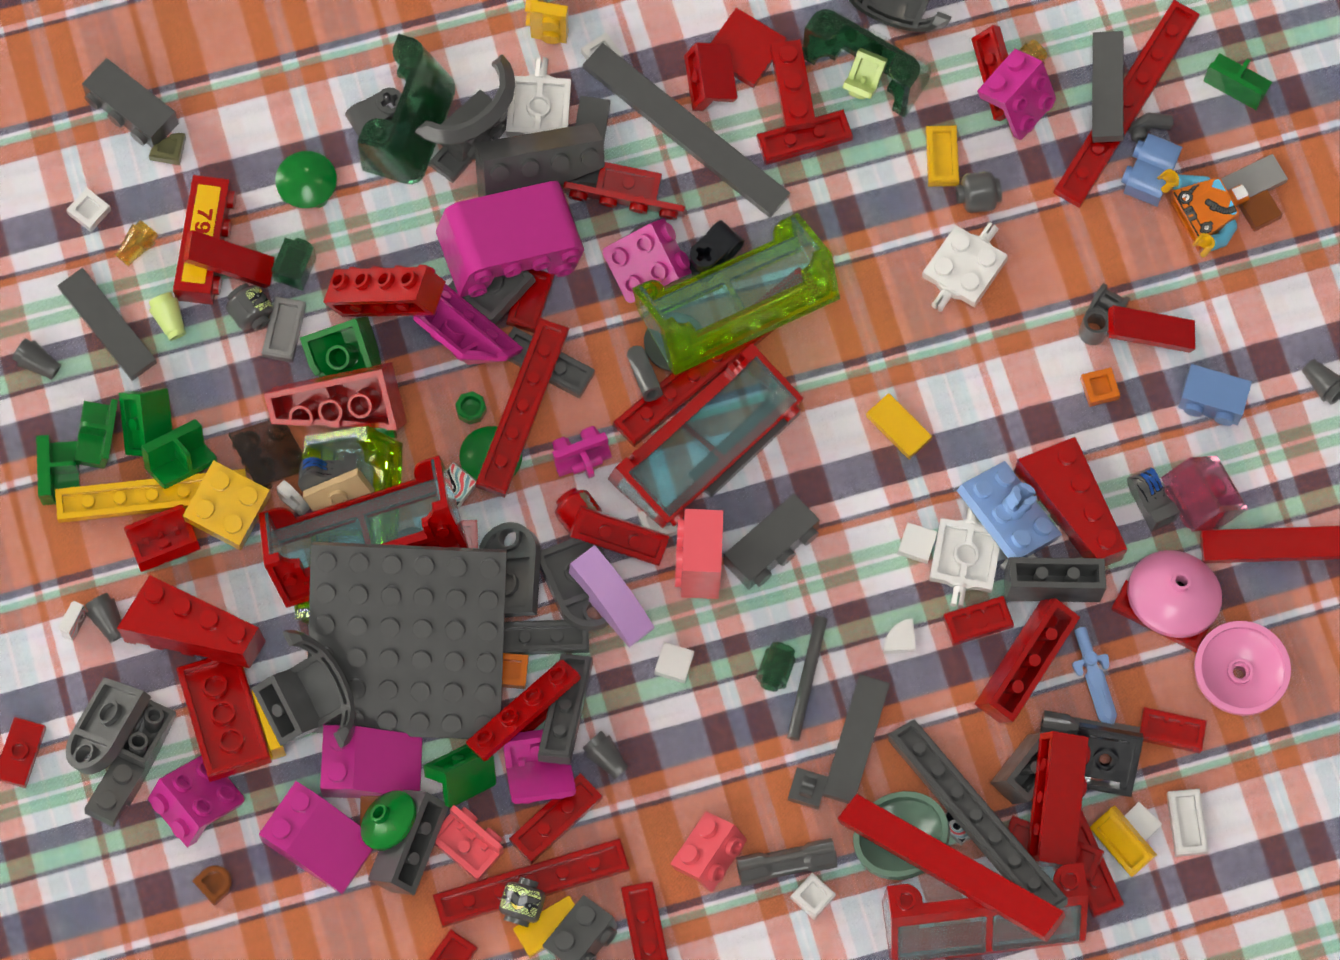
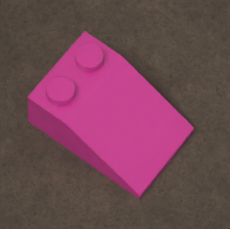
(369, 764)
(316, 838)

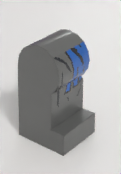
(316, 471)
(1152, 499)

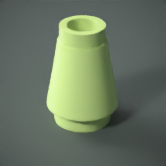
(168, 315)

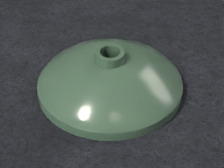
(916, 810)

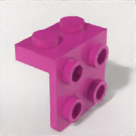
(1021, 90)
(646, 256)
(533, 779)
(191, 801)

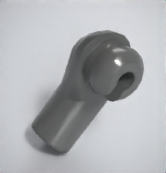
(1142, 125)

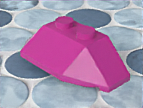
(467, 331)

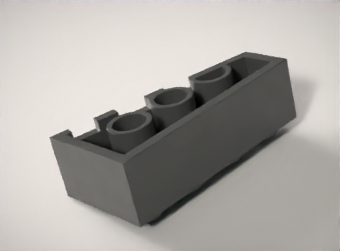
(538, 158)

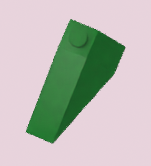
(343, 349)

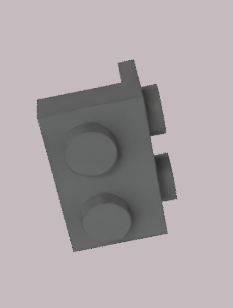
(582, 932)

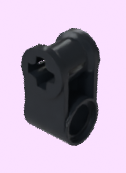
(717, 247)

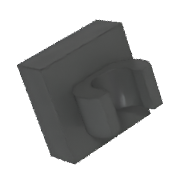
(807, 788)

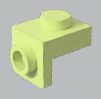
(865, 74)

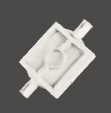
(538, 102)
(965, 266)
(964, 557)

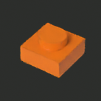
(1100, 386)
(514, 670)

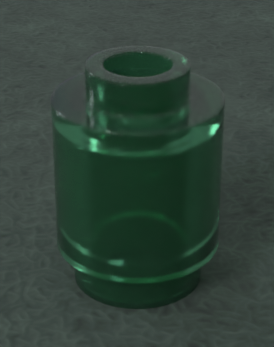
(776, 666)

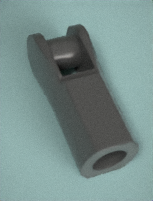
(644, 373)

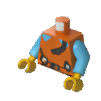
(1205, 208)

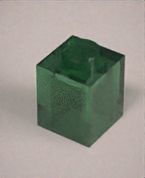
(294, 263)

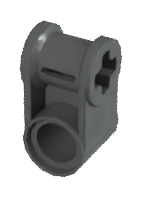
(373, 108)
(1098, 314)

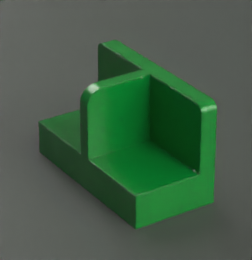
(1237, 81)
(144, 417)
(95, 434)
(177, 454)
(55, 467)
(461, 774)

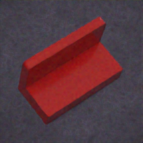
(710, 74)

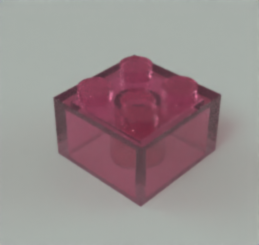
(1203, 493)

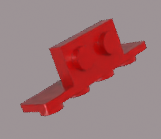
(626, 187)
(525, 711)

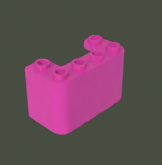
(509, 235)

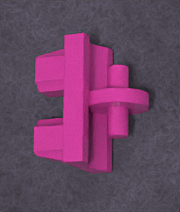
(581, 455)

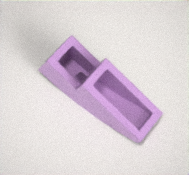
(611, 596)

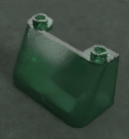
(835, 31)
(392, 146)

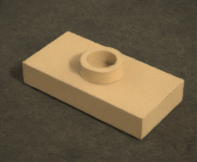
(338, 490)

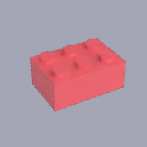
(699, 553)

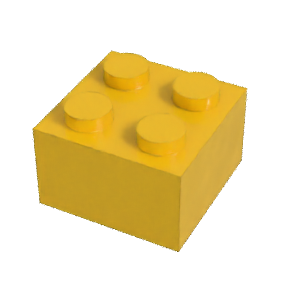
(227, 505)

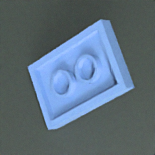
(1009, 511)

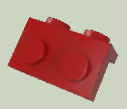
(161, 538)

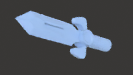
(1095, 677)

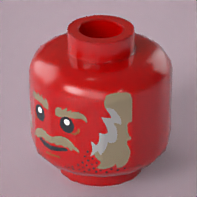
(569, 504)

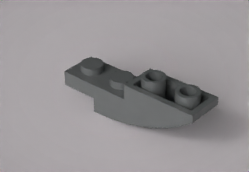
(131, 765)

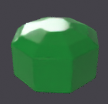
(470, 407)

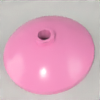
(1170, 607)
(1255, 653)

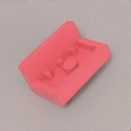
(468, 843)
(709, 850)

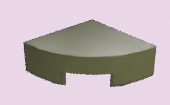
(169, 149)

